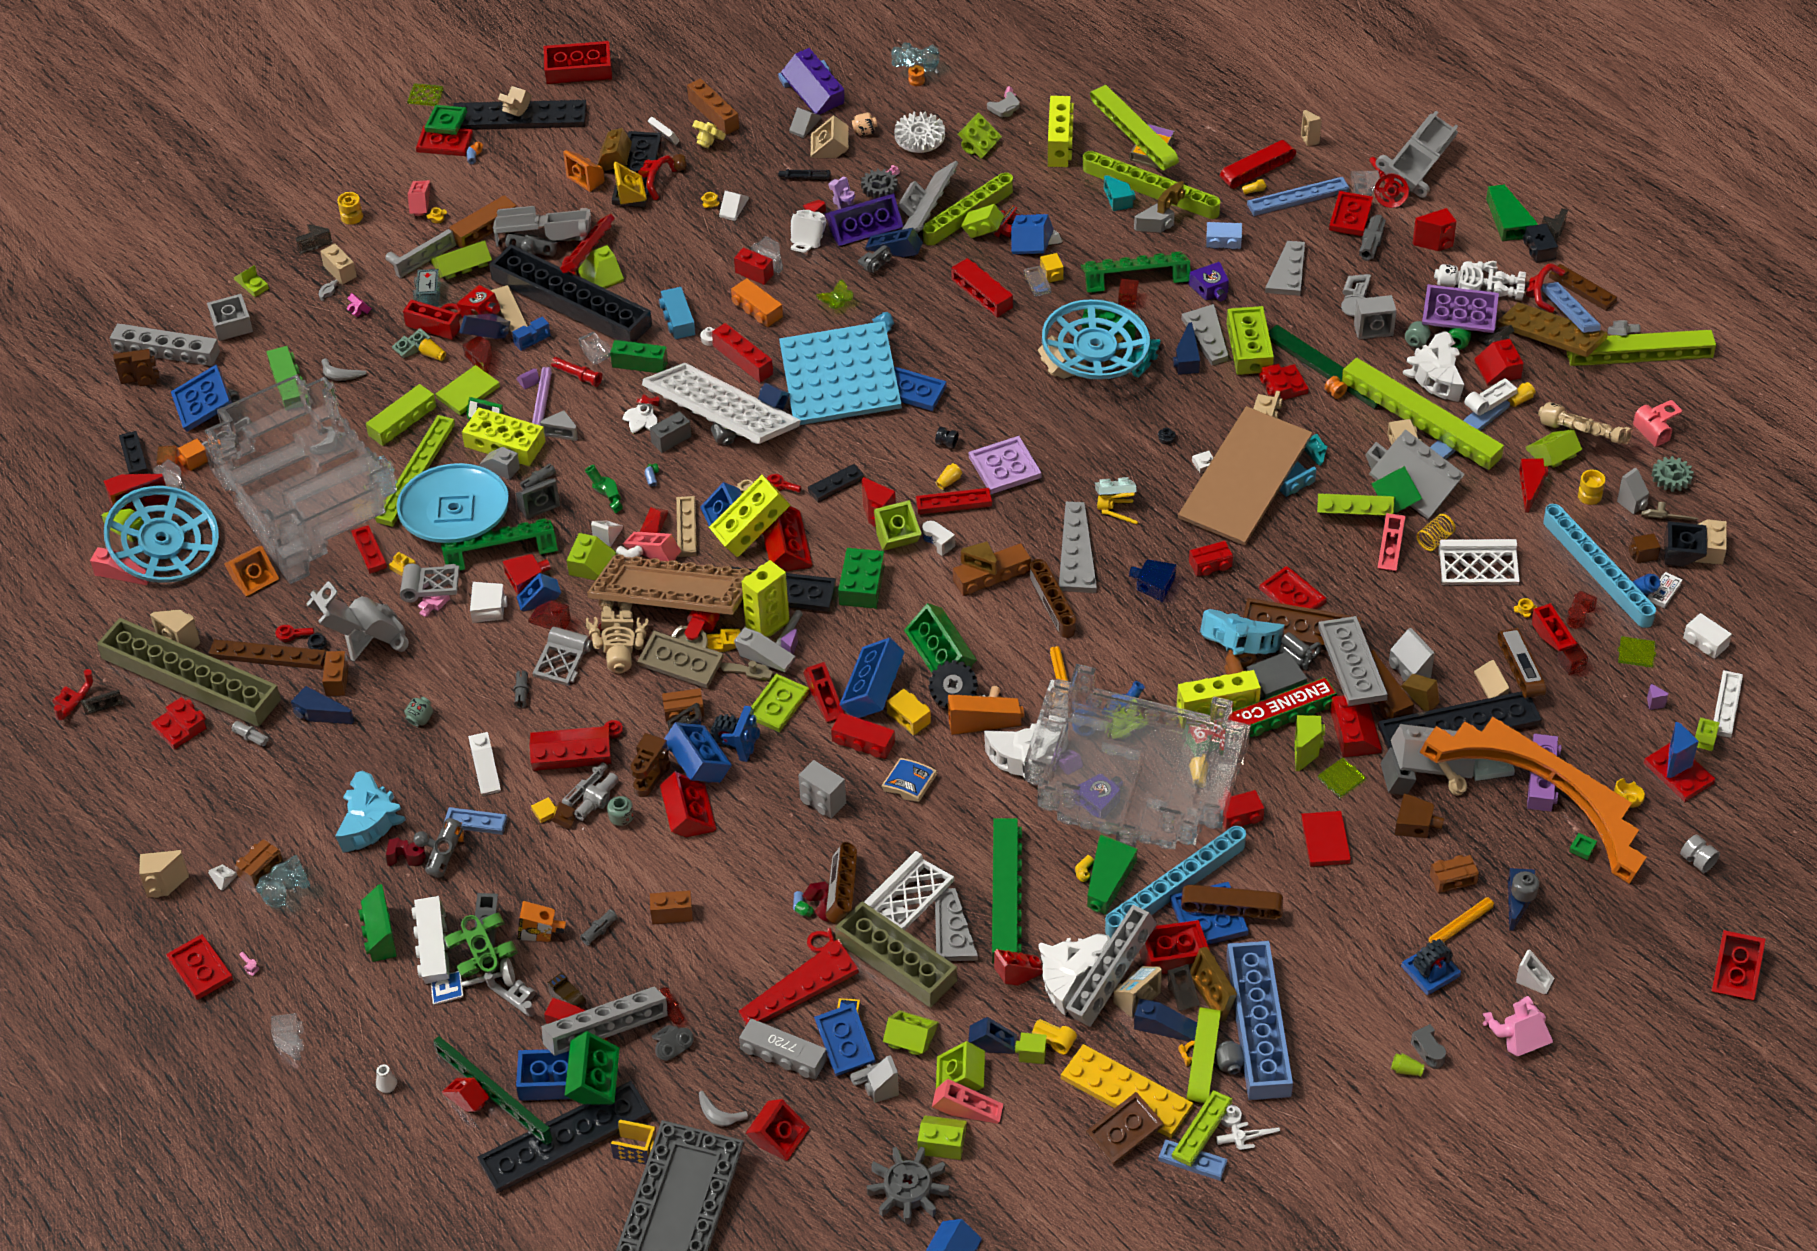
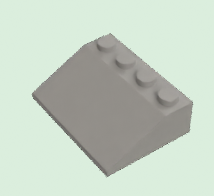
(1429, 471)

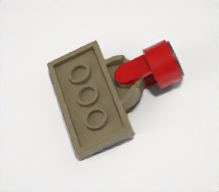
(685, 651)

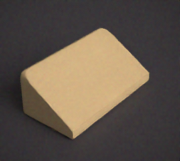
(1310, 128)
(1491, 680)

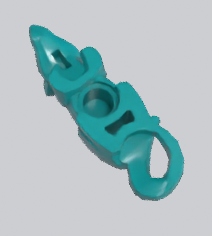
(1137, 353)

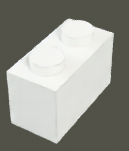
(1707, 635)

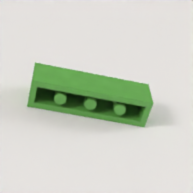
(282, 364)

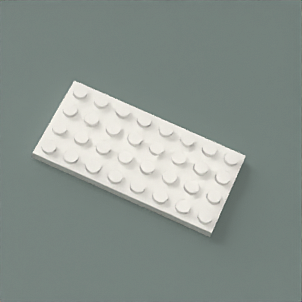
(721, 403)

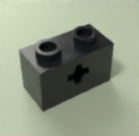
(1540, 243)

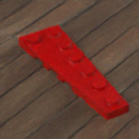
(810, 979)

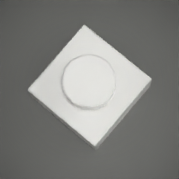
(1202, 461)

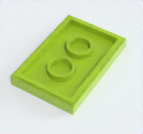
(473, 384)
(779, 702)

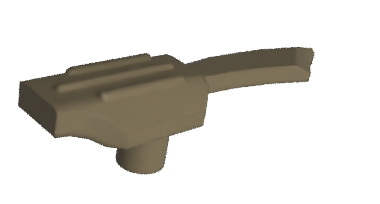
(1660, 513)
(754, 670)

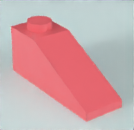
(419, 197)
(1391, 542)
(654, 545)
(106, 567)
(966, 1103)

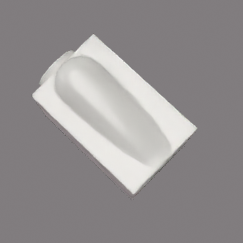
(487, 602)

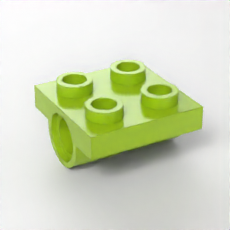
(978, 136)

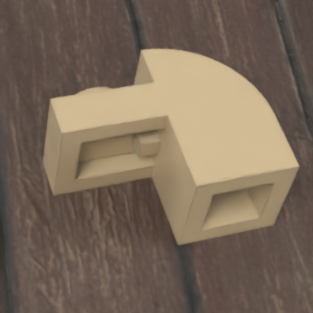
(516, 101)

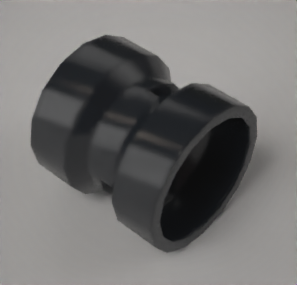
(947, 437)

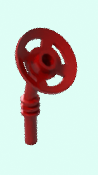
(1389, 187)

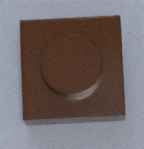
(563, 815)

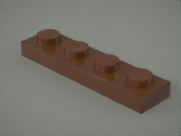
(1584, 288)

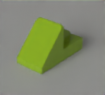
(251, 281)
(1706, 733)

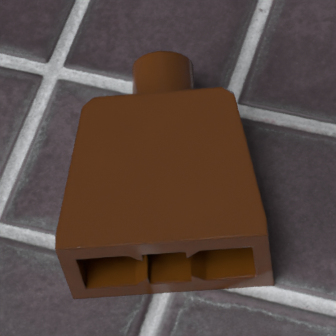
(1416, 818)

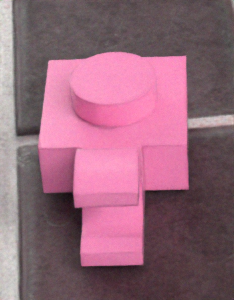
(432, 602)

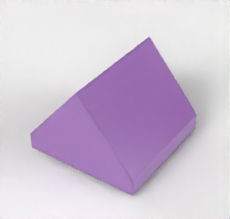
(529, 378)
(1656, 697)

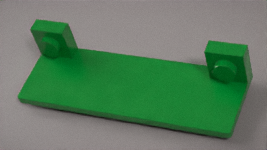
(1095, 277)
(541, 530)

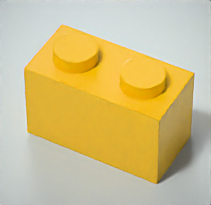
(909, 711)

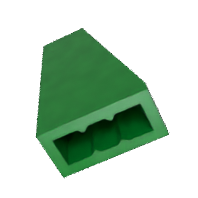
(1508, 213)
(1110, 870)

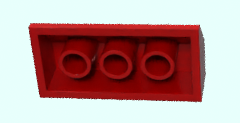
(787, 541)
(570, 748)

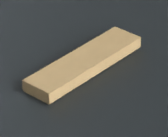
(509, 308)
(686, 526)

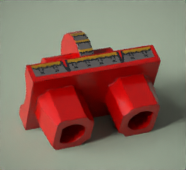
(1005, 227)

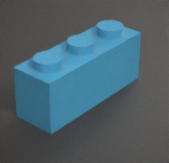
(677, 313)

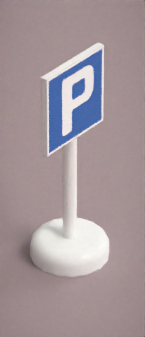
(452, 988)

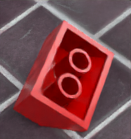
(1354, 728)
(687, 806)

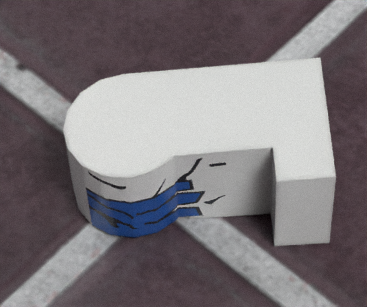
(938, 536)

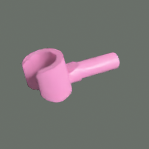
(251, 967)

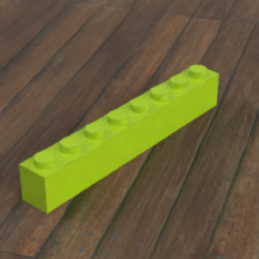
(1649, 348)

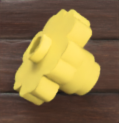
(707, 133)

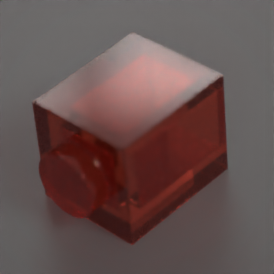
(1128, 293)
(1573, 659)

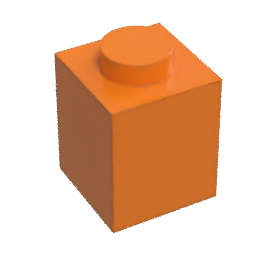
(192, 455)

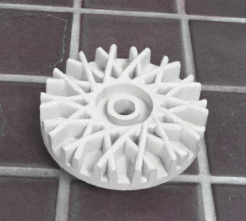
(919, 133)

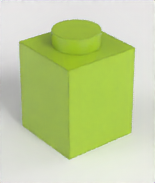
(1031, 1048)

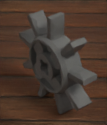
(908, 1184)

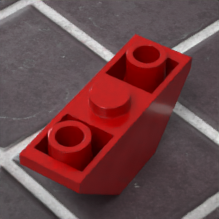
(1016, 967)

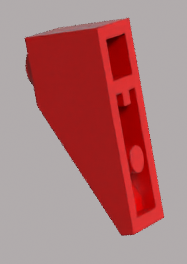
(1532, 478)
(1551, 628)
(823, 691)

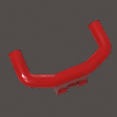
(650, 168)
(1535, 286)
(68, 706)

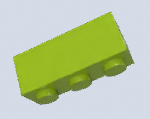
(462, 260)

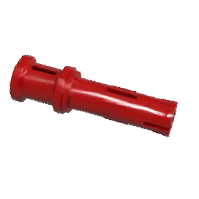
(583, 373)

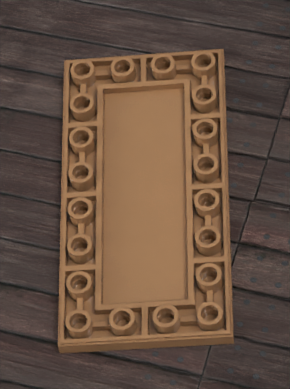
(1245, 475)
(670, 584)

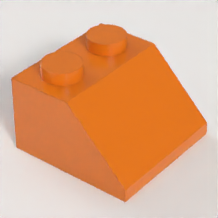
(583, 171)
(251, 570)

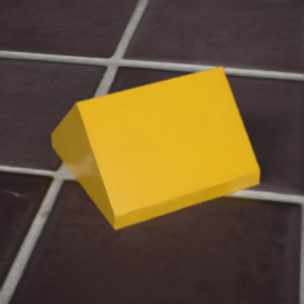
(629, 185)

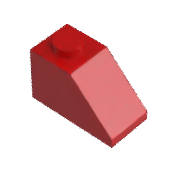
(466, 1094)

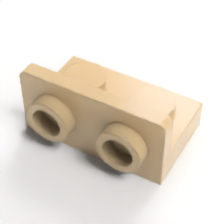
(1268, 404)

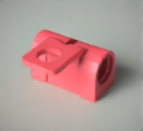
(1653, 422)

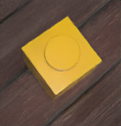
(1052, 267)

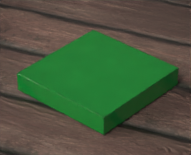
(446, 119)
(1399, 485)

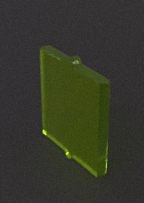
(1636, 651)
(1341, 777)

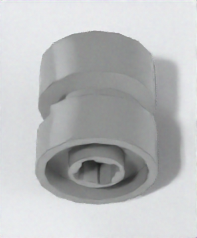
(1702, 855)

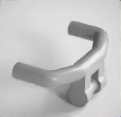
(522, 1003)

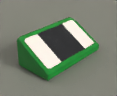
(474, 403)

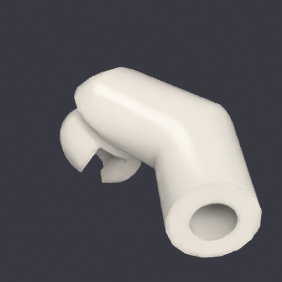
(636, 551)

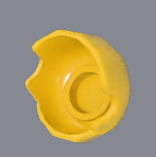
(1630, 791)

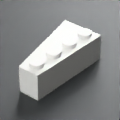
(432, 946)

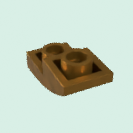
(1171, 196)

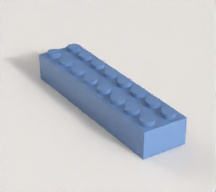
(1259, 1020)

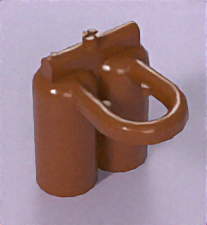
(1233, 662)

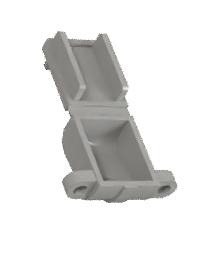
(1420, 153)
(558, 226)
(362, 615)

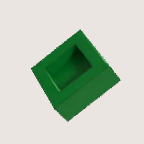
(1583, 846)

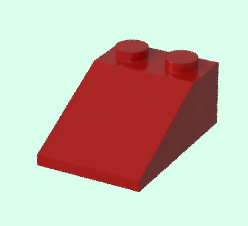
(126, 483)
(1173, 945)
(1738, 965)

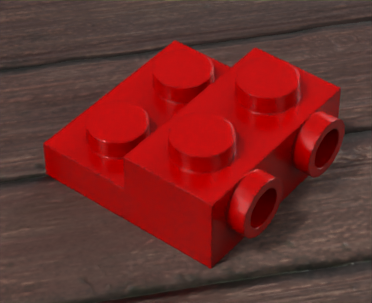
(1283, 379)
(179, 723)

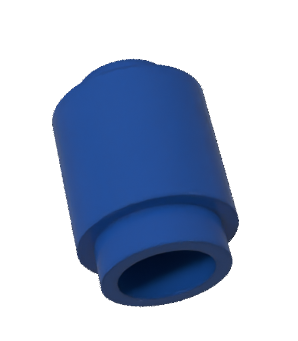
(1647, 584)

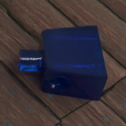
(1154, 578)

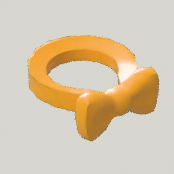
(1183, 1049)

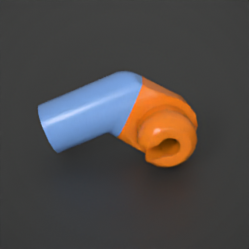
(473, 151)

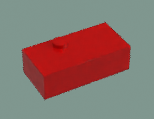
(577, 62)

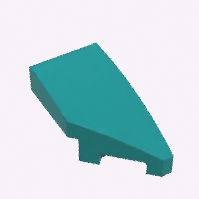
(1316, 449)

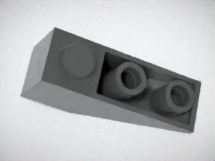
(485, 906)

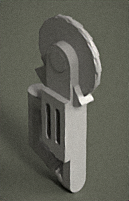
(1349, 304)

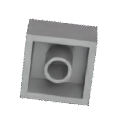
(230, 317)
(1375, 317)
(822, 789)

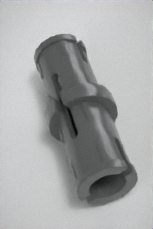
(538, 476)
(521, 689)
(589, 935)

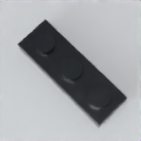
(133, 453)
(836, 483)

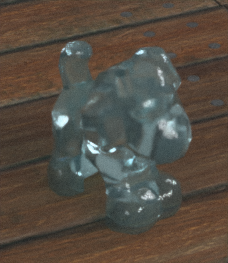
(910, 56)
(282, 877)

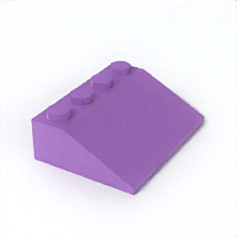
(1460, 308)

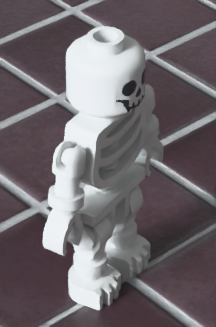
(1472, 278)

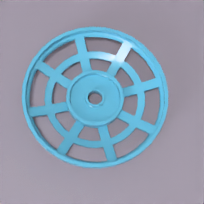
(1094, 335)
(161, 527)

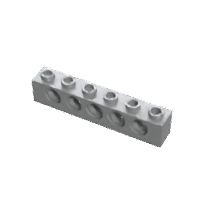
(165, 344)
(1111, 965)
(605, 1019)

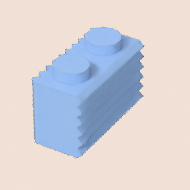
(1224, 235)

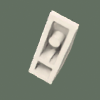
(484, 764)

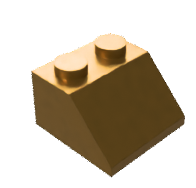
(614, 149)

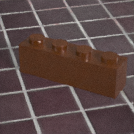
(1397, 701)

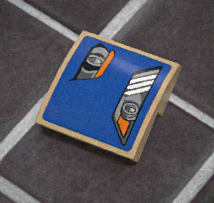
(909, 779)

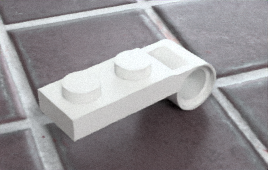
(1491, 397)

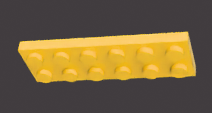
(1115, 1083)

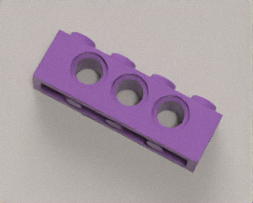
(1541, 791)

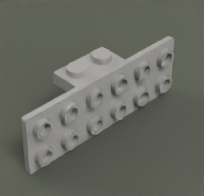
(919, 202)

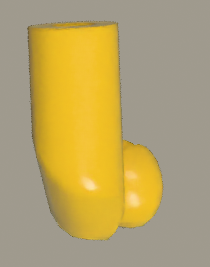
(1257, 186)
(1082, 868)

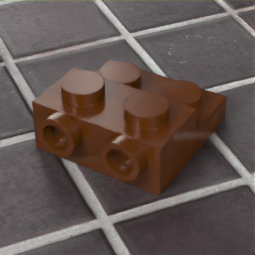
(136, 367)

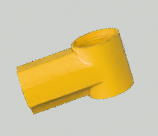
(1059, 1038)

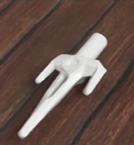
(1239, 1136)

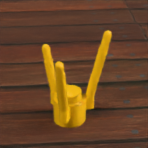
(1106, 502)

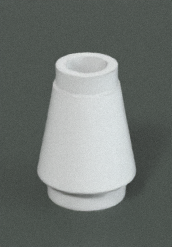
(385, 1079)

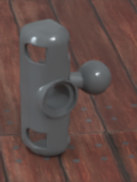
(532, 243)
(446, 836)

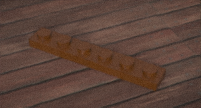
(267, 654)

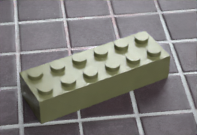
(896, 954)

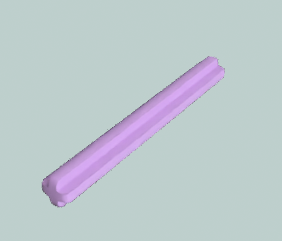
(542, 395)

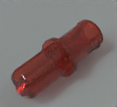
(672, 1007)

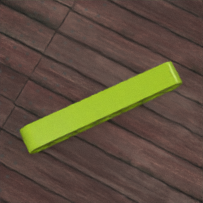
(953, 217)

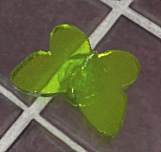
(837, 296)

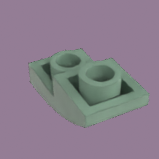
(409, 346)

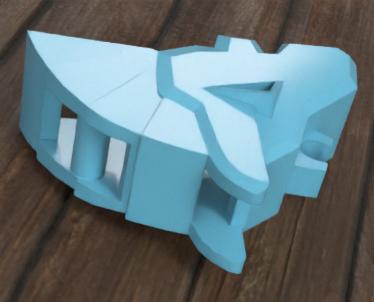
(1228, 627)
(368, 813)

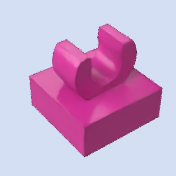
(358, 305)

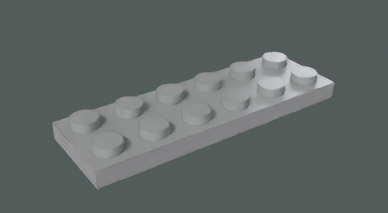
(1352, 661)

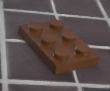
(1124, 1128)

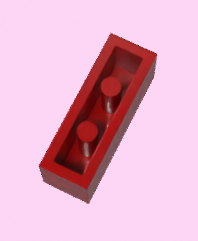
(431, 319)
(863, 735)

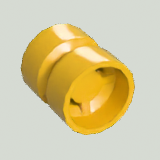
(350, 208)
(1591, 487)

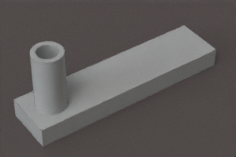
(421, 254)

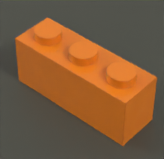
(757, 302)

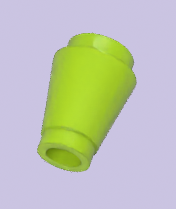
(1406, 1065)

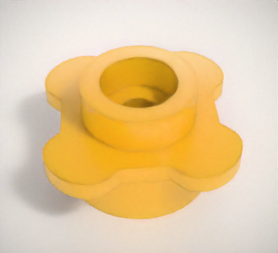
(710, 200)
(437, 215)
(1525, 607)

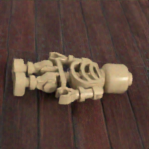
(1555, 416)
(617, 635)

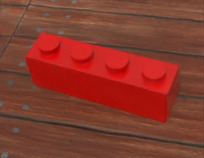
(982, 287)
(742, 352)

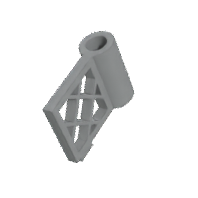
(415, 581)
(570, 644)

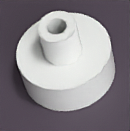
(706, 336)
(1232, 1116)

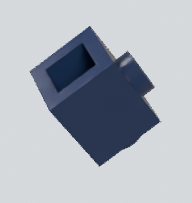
(773, 396)

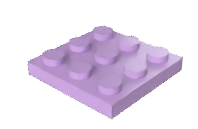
(1004, 465)

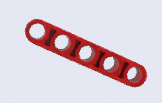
(1257, 164)

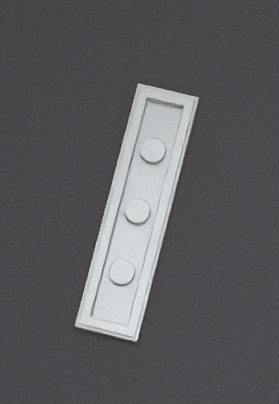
(1727, 702)

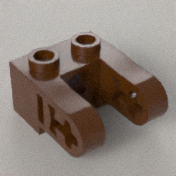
(652, 762)

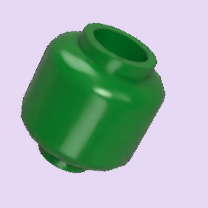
(1461, 337)

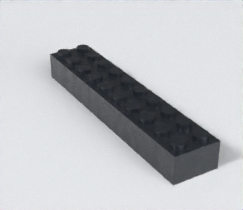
(570, 295)

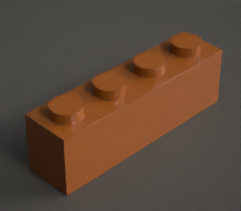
(713, 106)
(480, 223)
(1010, 563)

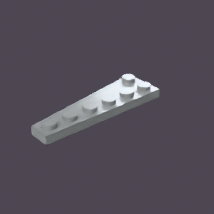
(1076, 557)

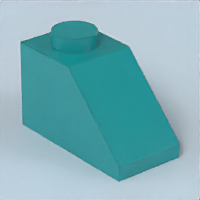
(1118, 193)

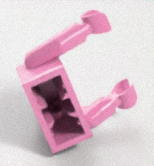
(1523, 1030)

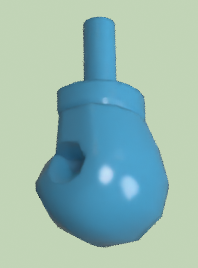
(887, 317)

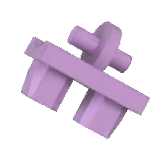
(842, 195)

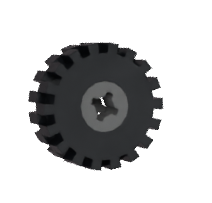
(944, 676)

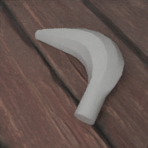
(340, 374)
(717, 1116)

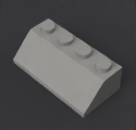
(1407, 746)

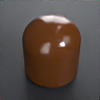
(679, 162)

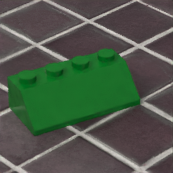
(937, 638)

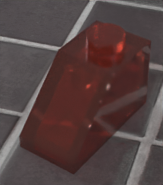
(478, 352)
(551, 615)

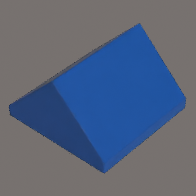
(1681, 750)
(955, 1236)

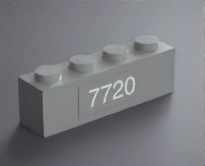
(783, 1049)

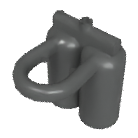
(1299, 650)

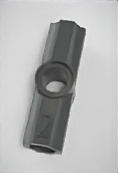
(1372, 237)

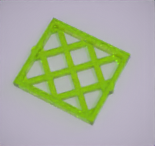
(424, 87)

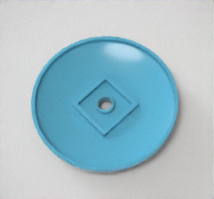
(428, 499)

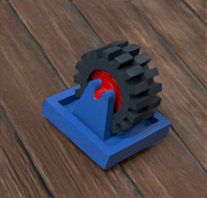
(737, 732)
(1432, 967)

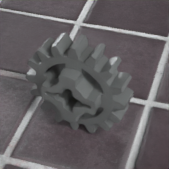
(879, 183)

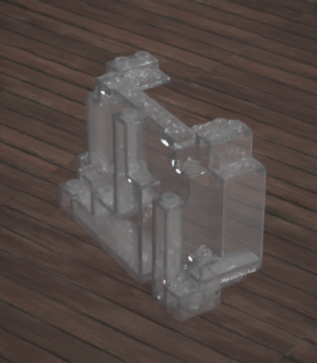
(297, 470)
(1133, 762)

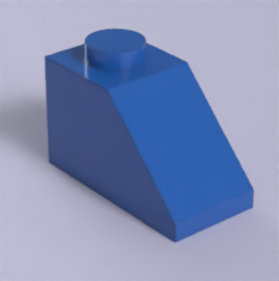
(538, 592)

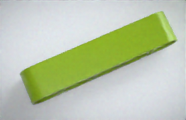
(1203, 1055)

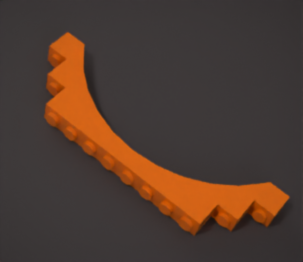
(1506, 745)

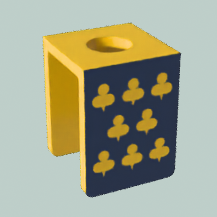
(636, 1132)

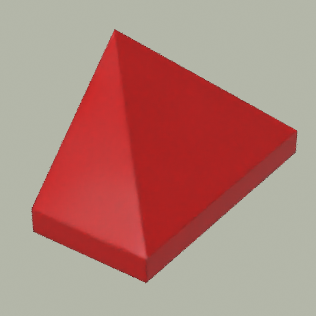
(654, 520)

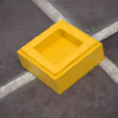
(543, 810)

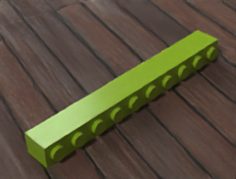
(1423, 413)

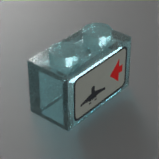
(427, 287)

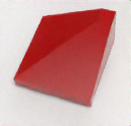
(816, 206)

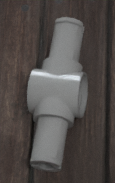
(596, 796)

